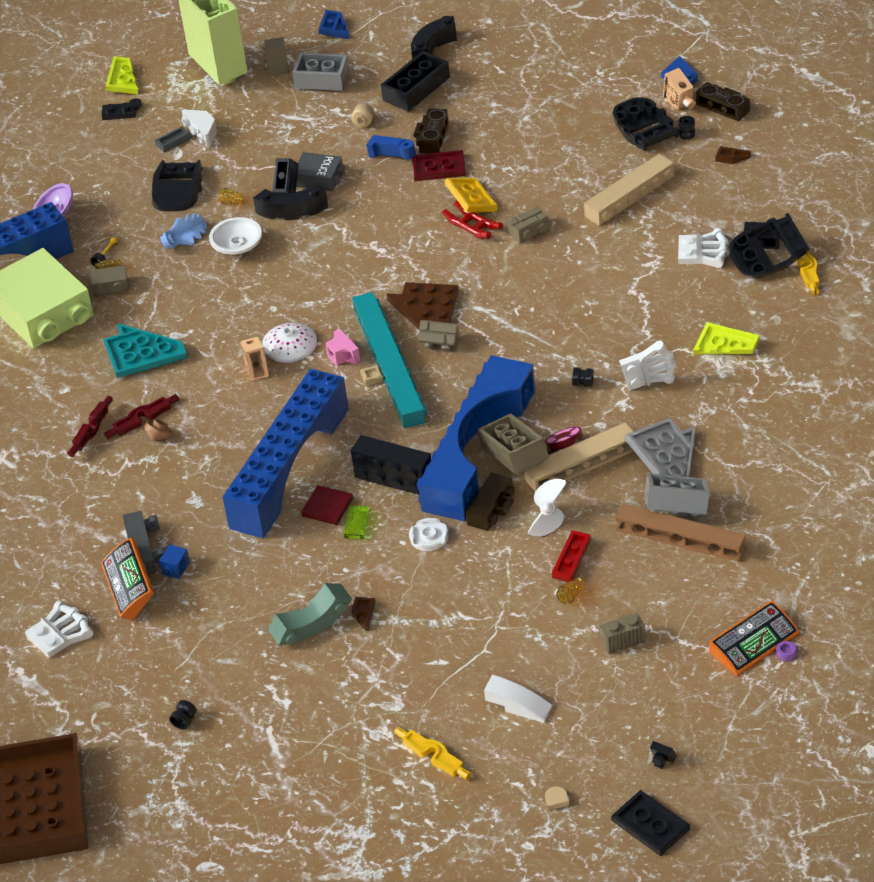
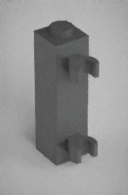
(136, 528)

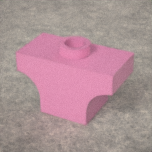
(342, 349)

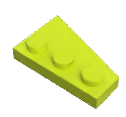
(121, 77)
(725, 340)

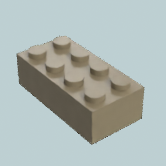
(513, 443)

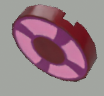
(564, 438)

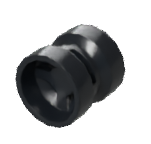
(686, 127)
(582, 377)
(184, 712)

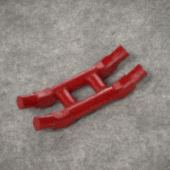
(475, 230)

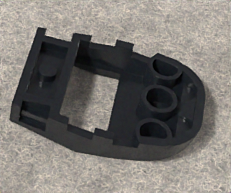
(641, 113)
(176, 194)
(751, 257)

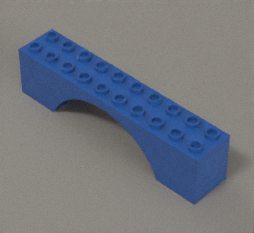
(36, 230)
(450, 479)
(258, 490)

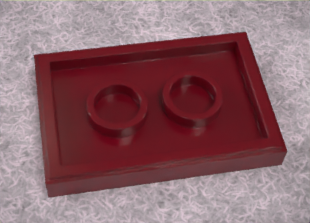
(439, 165)

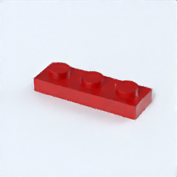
(571, 556)

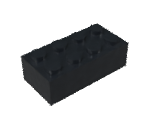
(415, 81)
(388, 463)

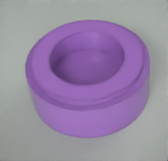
(786, 651)

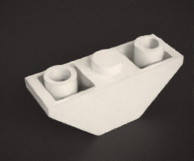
(201, 125)

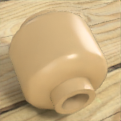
(362, 115)

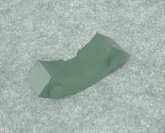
(321, 613)

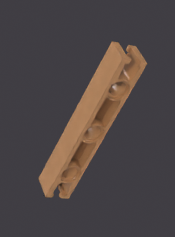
(681, 532)

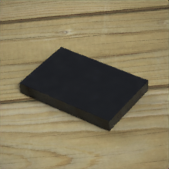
(650, 823)

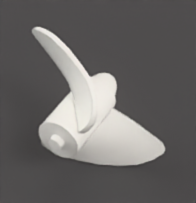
(550, 515)

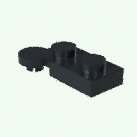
(121, 111)

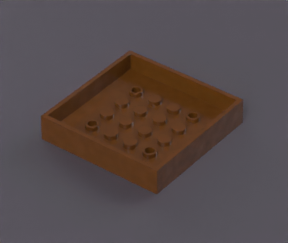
(36, 799)

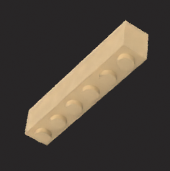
(629, 189)
(581, 457)

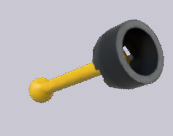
(101, 257)

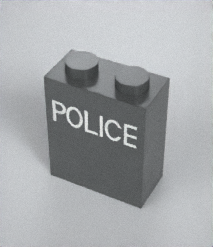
(319, 171)

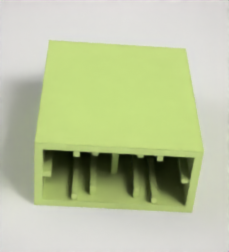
(214, 38)
(42, 298)

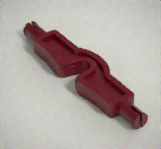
(133, 419)
(89, 430)

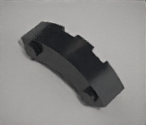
(434, 34)
(290, 205)

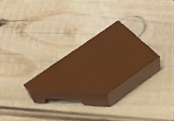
(731, 155)
(363, 611)

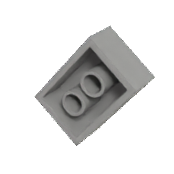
(321, 71)
(676, 494)

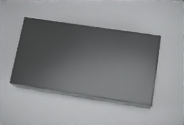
(173, 139)

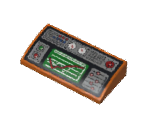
(127, 579)
(753, 638)

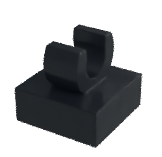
(662, 754)

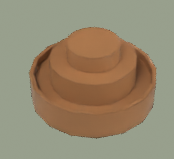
(157, 430)

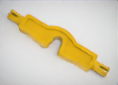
(809, 272)
(440, 759)

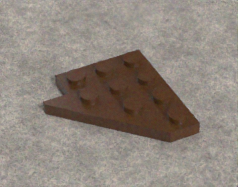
(425, 302)

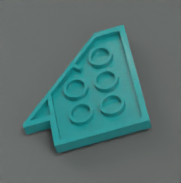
(141, 350)

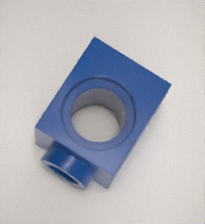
(174, 561)

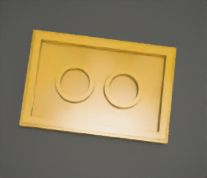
(471, 195)

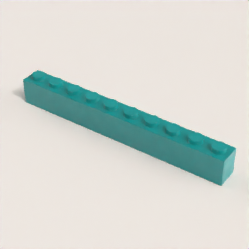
(388, 358)

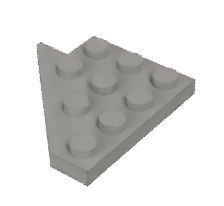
(664, 447)

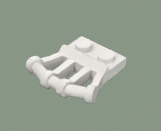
(700, 248)
(637, 369)
(50, 639)

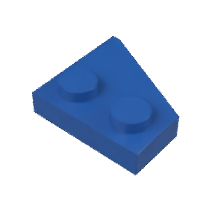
(333, 25)
(691, 75)

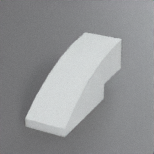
(516, 699)

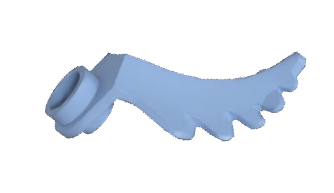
(184, 231)

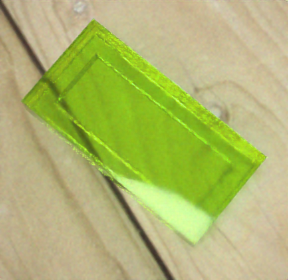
(356, 522)

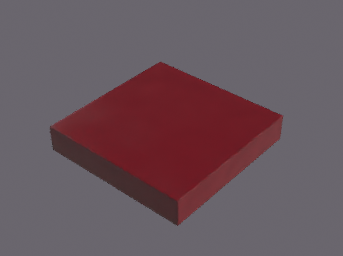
(327, 505)

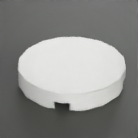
(428, 534)

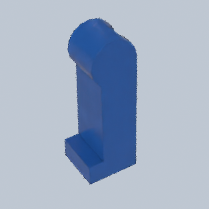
(390, 147)

